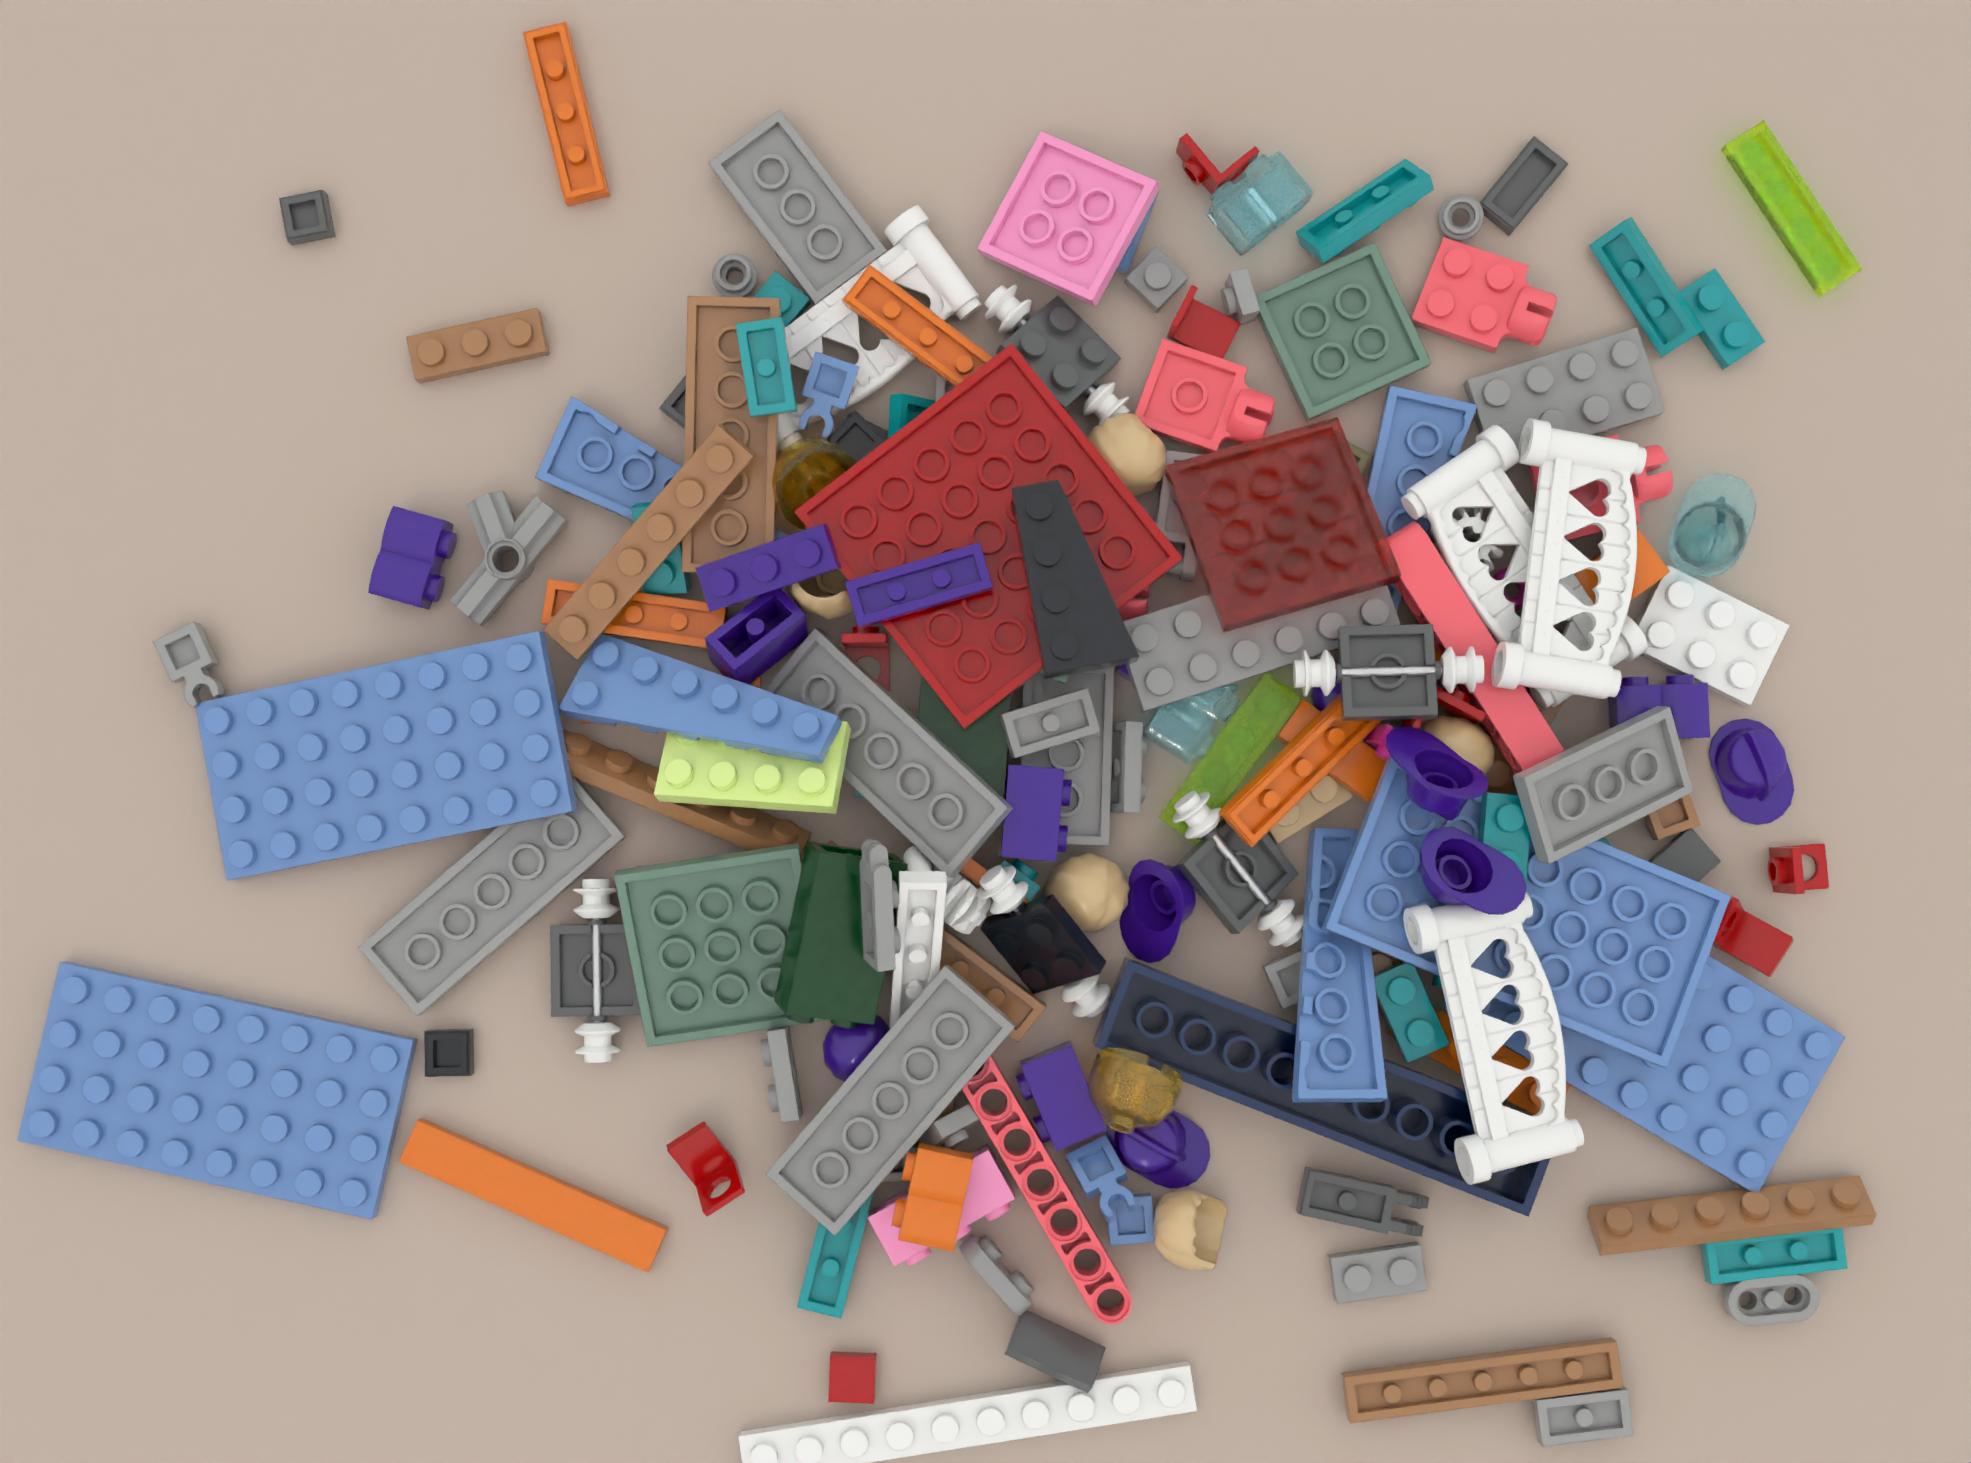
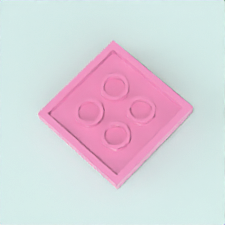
(1068, 218)

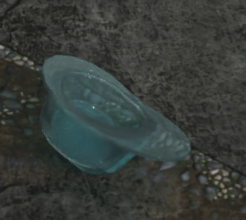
(1712, 525)

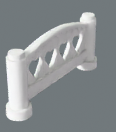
(913, 263)
(1479, 481)
(1543, 654)
(1502, 1134)

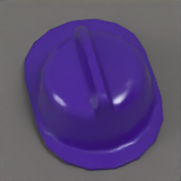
(1751, 771)
(1434, 772)
(1470, 873)
(1156, 908)
(1165, 1154)

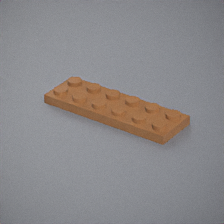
(717, 396)

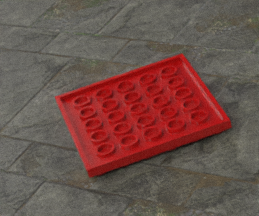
(950, 486)

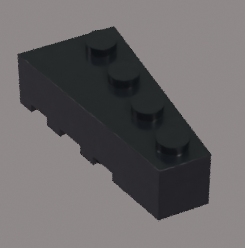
(1068, 596)

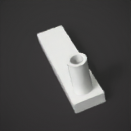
(920, 930)

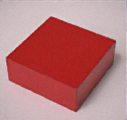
(852, 1377)

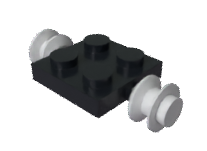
(1042, 943)

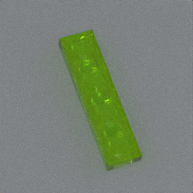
(1791, 208)
(1237, 747)

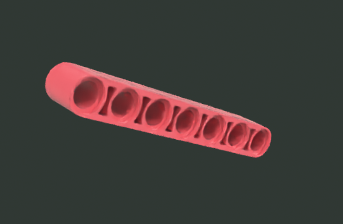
(1439, 600)
(1056, 1196)

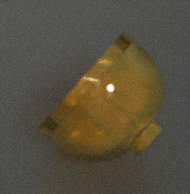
(804, 471)
(1132, 1091)

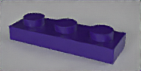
(768, 567)
(919, 585)

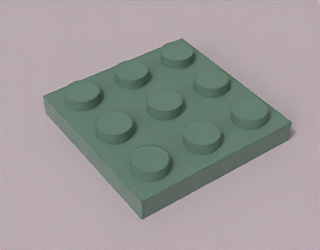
(1341, 332)

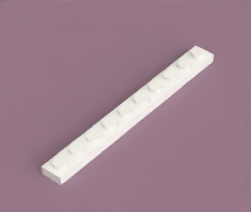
(975, 1419)

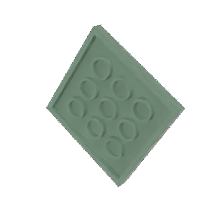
(709, 941)

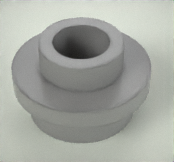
(1464, 203)
(732, 263)

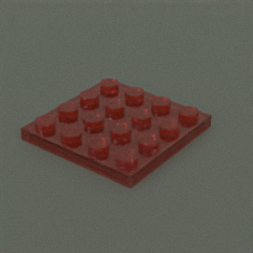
(1281, 524)

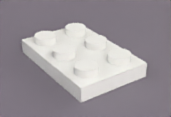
(1709, 635)

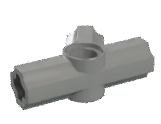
(499, 534)

